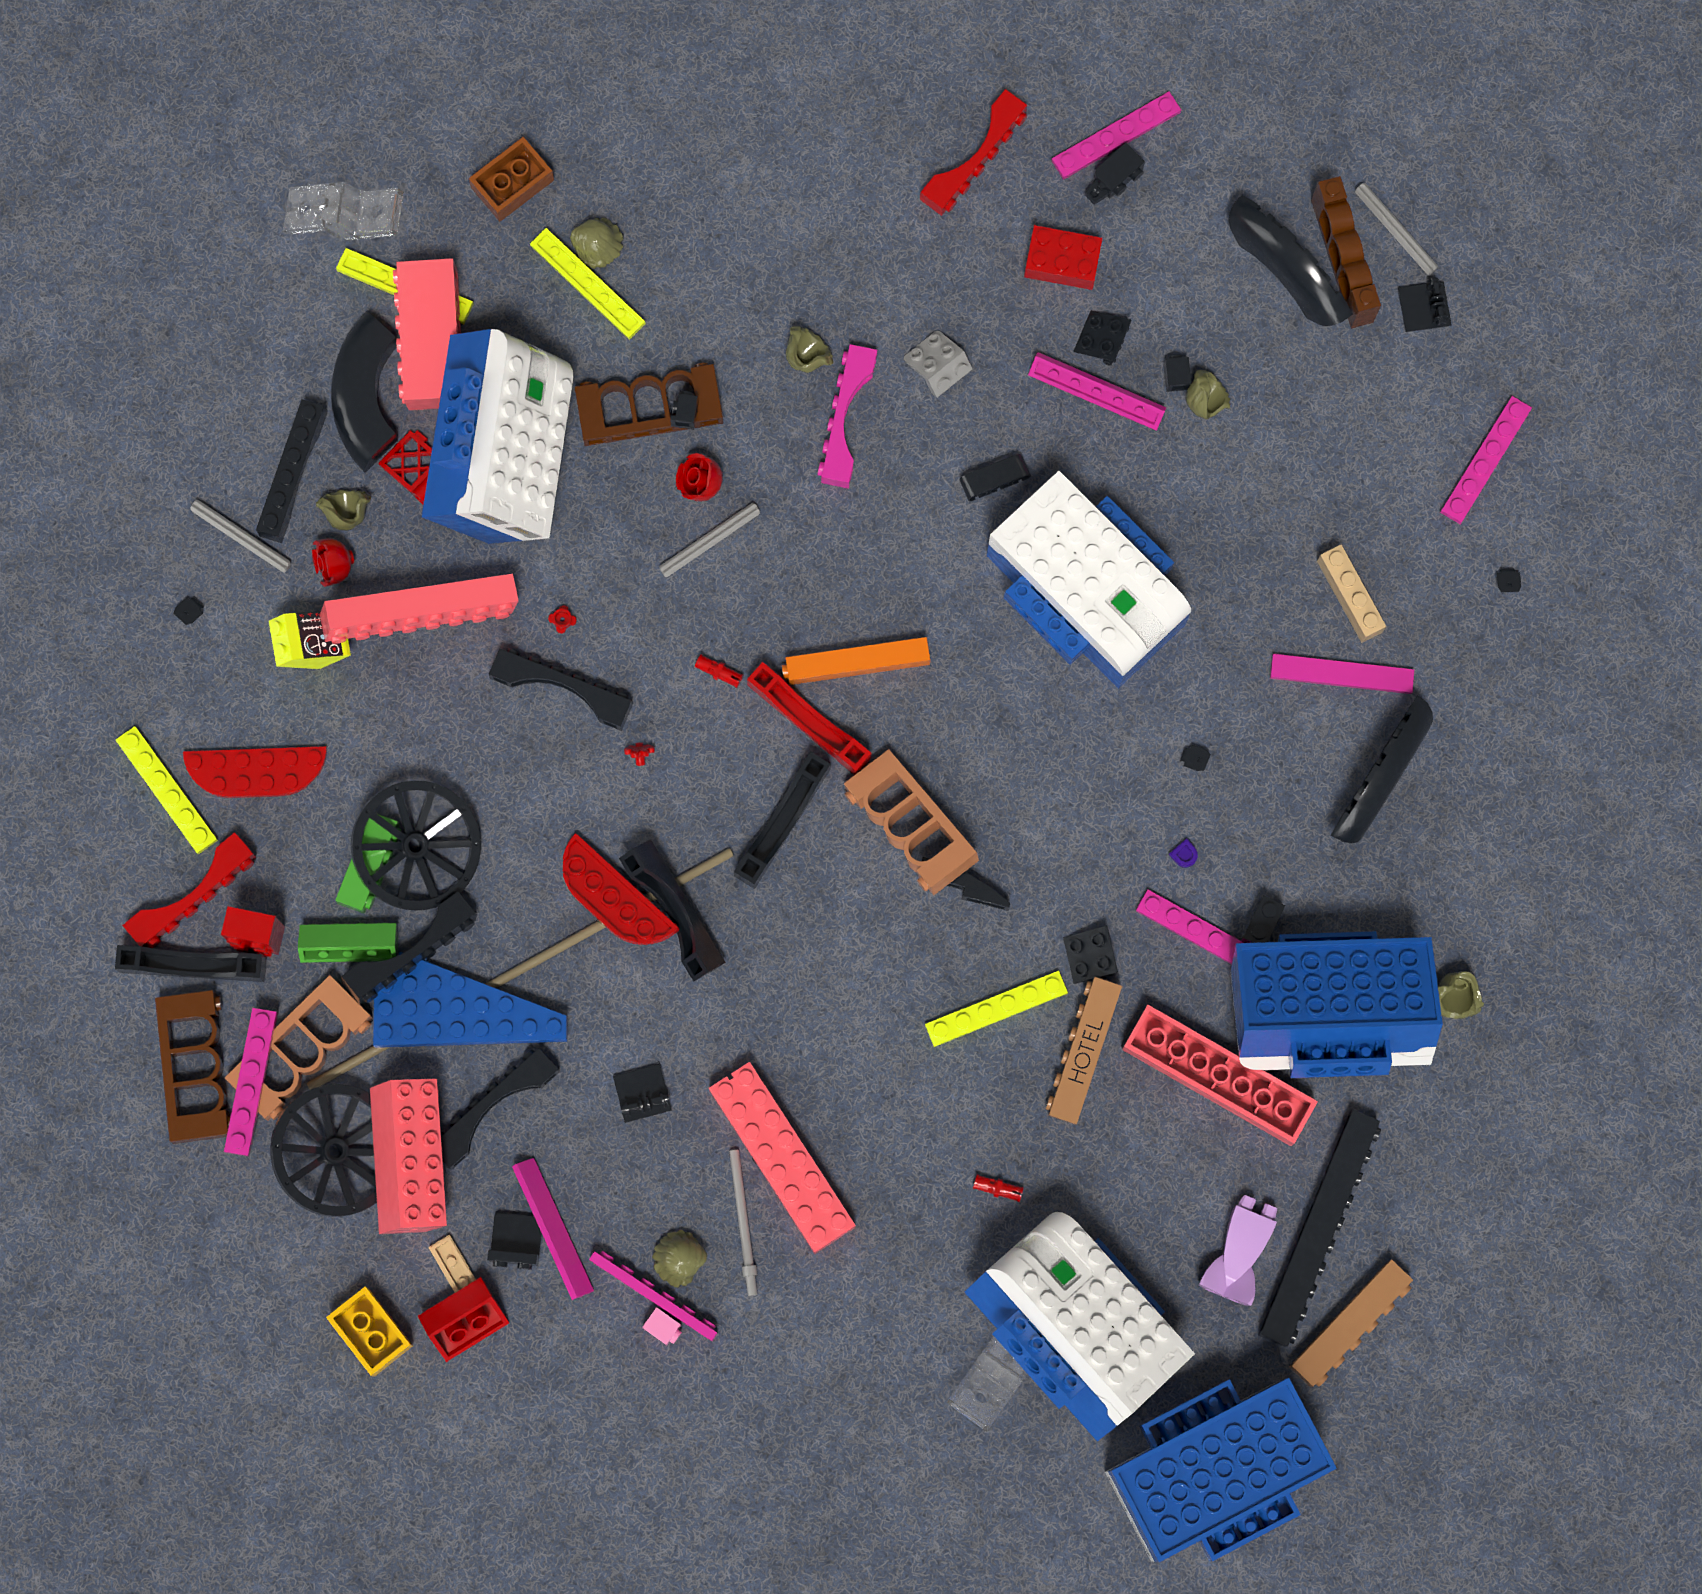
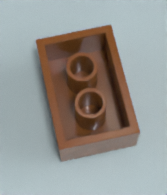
(511, 179)

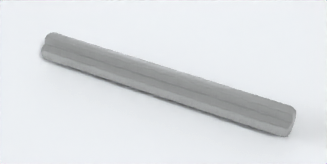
(1396, 228)
(240, 536)
(709, 539)

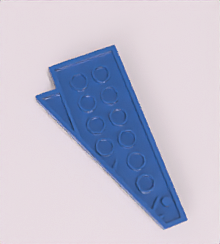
(451, 1009)

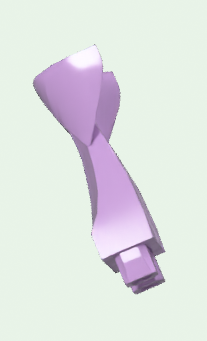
(1244, 1242)

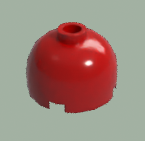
(699, 478)
(332, 560)

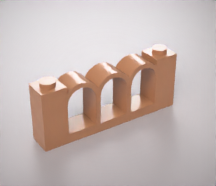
(944, 866)
(353, 1019)

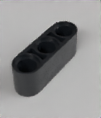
(995, 476)

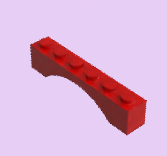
(946, 187)
(808, 720)
(151, 924)

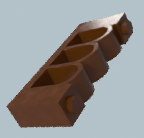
(1345, 251)
(590, 400)
(183, 1008)

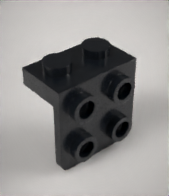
(515, 1241)

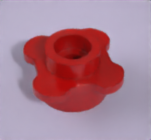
(562, 612)

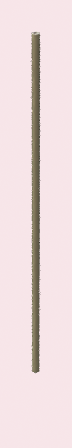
(525, 966)

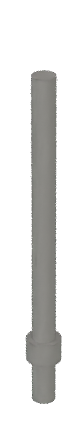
(749, 1269)

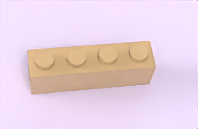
(1351, 593)

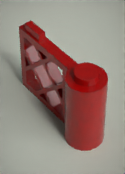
(418, 488)

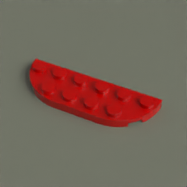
(255, 771)
(612, 897)

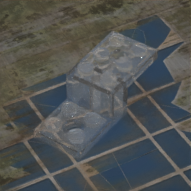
(343, 211)
(993, 1375)

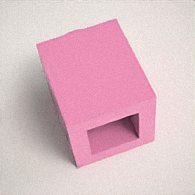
(662, 1327)

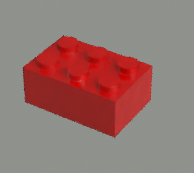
(1063, 257)
(252, 931)

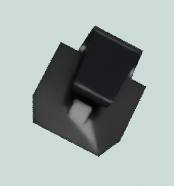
(1507, 577)
(188, 610)
(1192, 759)

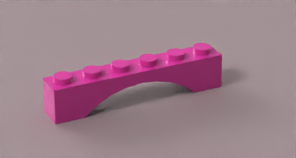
(858, 370)

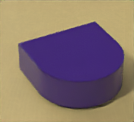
(1184, 854)

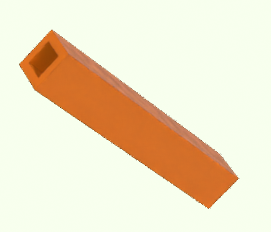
(856, 661)

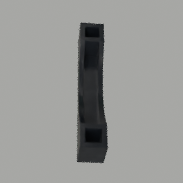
(281, 497)
(515, 671)
(783, 820)
(697, 949)
(190, 964)
(371, 977)
(531, 1074)

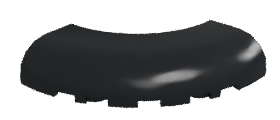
(1288, 262)
(356, 391)
(1385, 773)

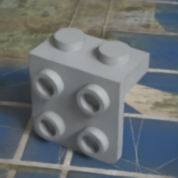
(938, 362)

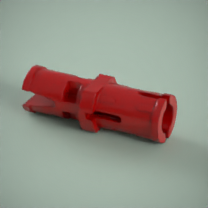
(718, 670)
(998, 1188)

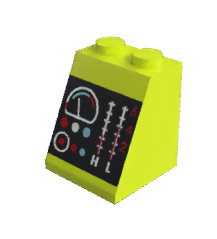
(301, 642)

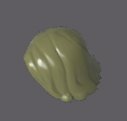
(597, 242)
(806, 350)
(1206, 395)
(344, 508)
(1459, 995)
(678, 1258)

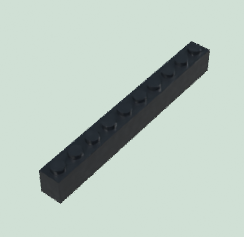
(1319, 1227)

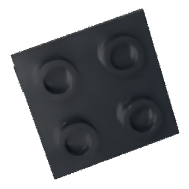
(1424, 306)
(1102, 336)
(1090, 954)
(642, 1093)

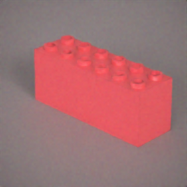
(426, 319)
(408, 1156)

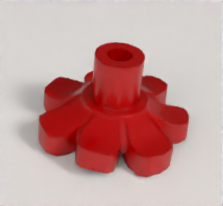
(639, 752)

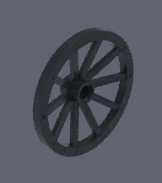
(367, 812)
(277, 1147)

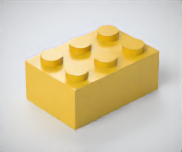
(369, 1331)

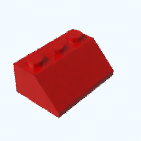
(463, 1319)

